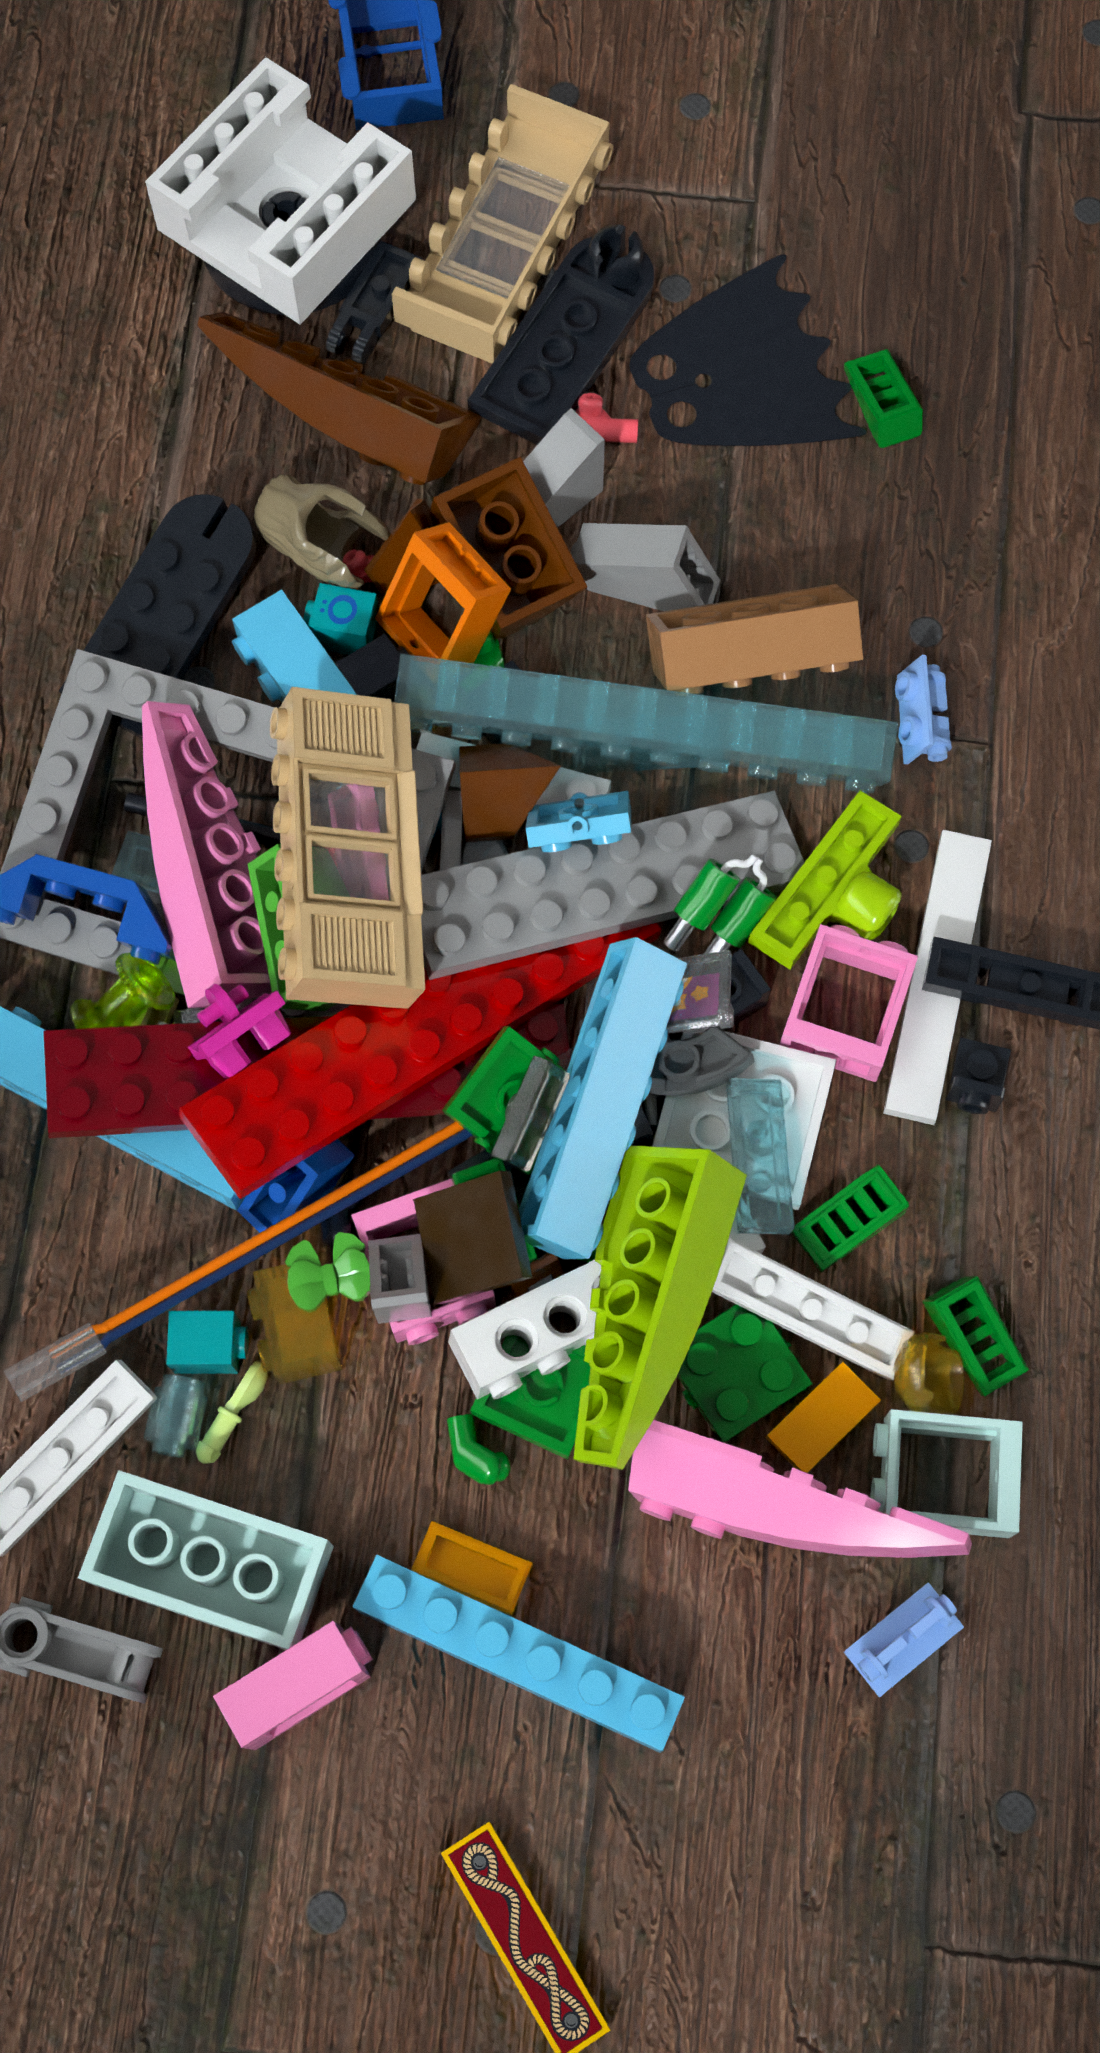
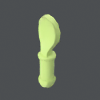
(248, 1391)

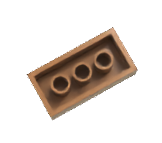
(755, 639)

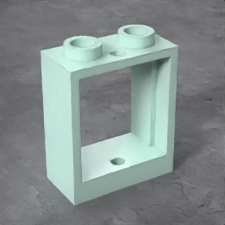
(1003, 1474)

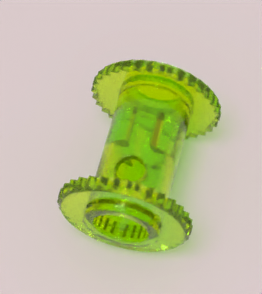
(128, 998)

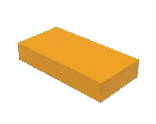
(823, 1418)
(472, 1568)

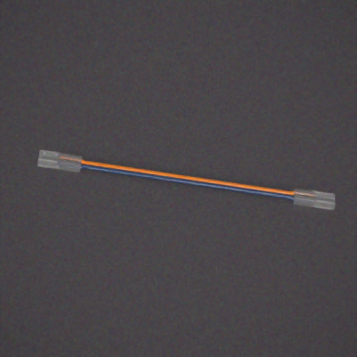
(83, 1344)

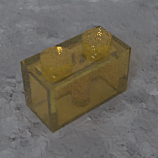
(296, 1341)

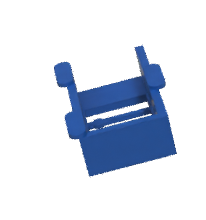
(394, 104)

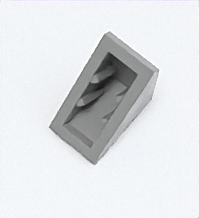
(398, 1279)

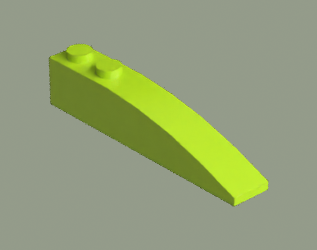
(656, 1277)

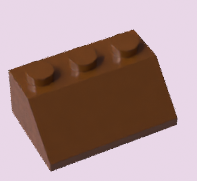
(518, 538)

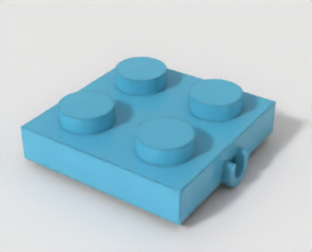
(561, 822)

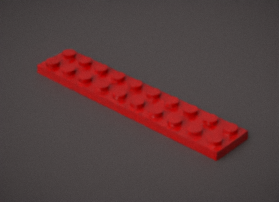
(373, 1058)

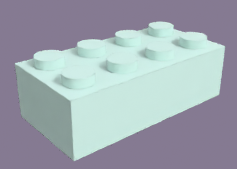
(206, 1561)

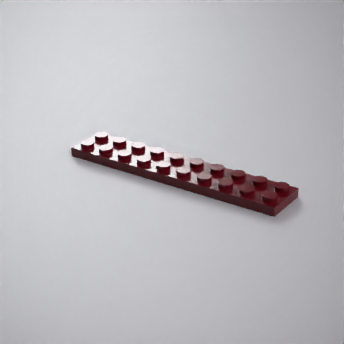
(143, 1074)

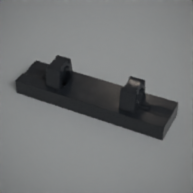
(1013, 982)

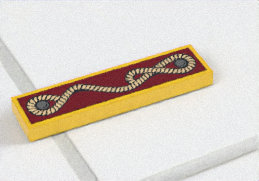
(525, 1941)

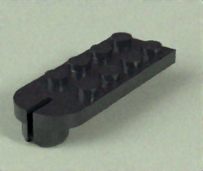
(567, 335)
(176, 590)

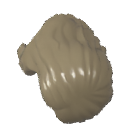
(310, 533)

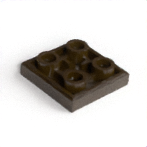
(472, 1237)

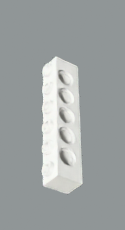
(478, 1340)

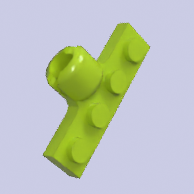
(834, 885)

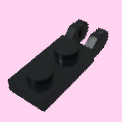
(370, 301)

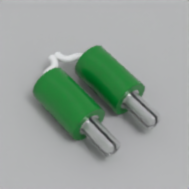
(707, 896)

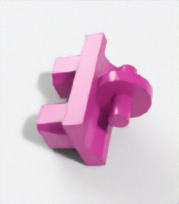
(259, 1017)

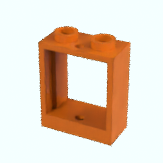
(449, 558)

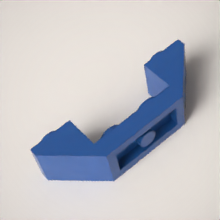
(141, 924)

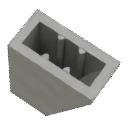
(568, 466)
(645, 565)

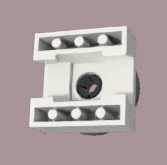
(279, 200)

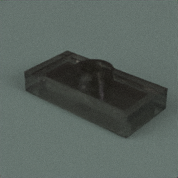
(530, 1113)

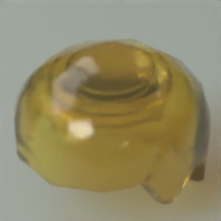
(929, 1375)

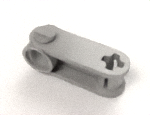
(76, 1652)

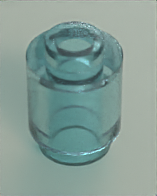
(176, 1416)

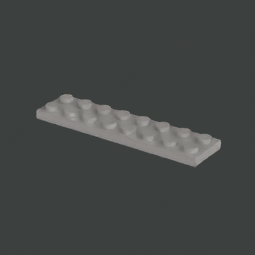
(591, 890)

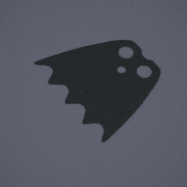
(758, 364)

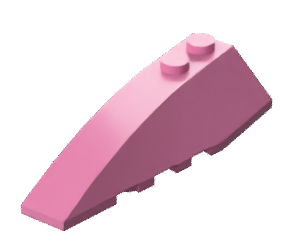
(200, 859)
(739, 1494)

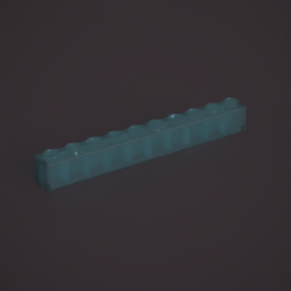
(646, 722)

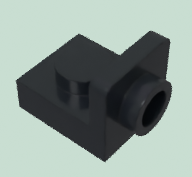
(978, 1076)

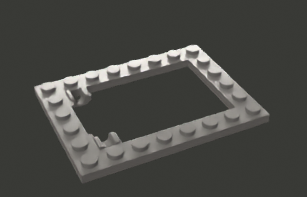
(90, 697)

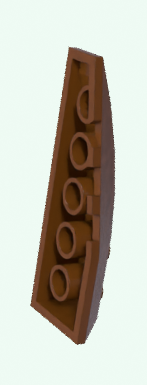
(379, 418)

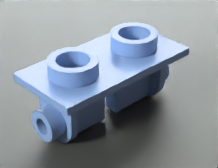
(919, 692)
(904, 1639)

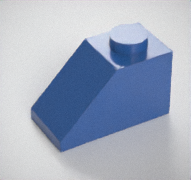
(296, 1187)

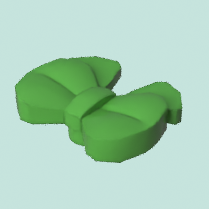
(311, 1282)

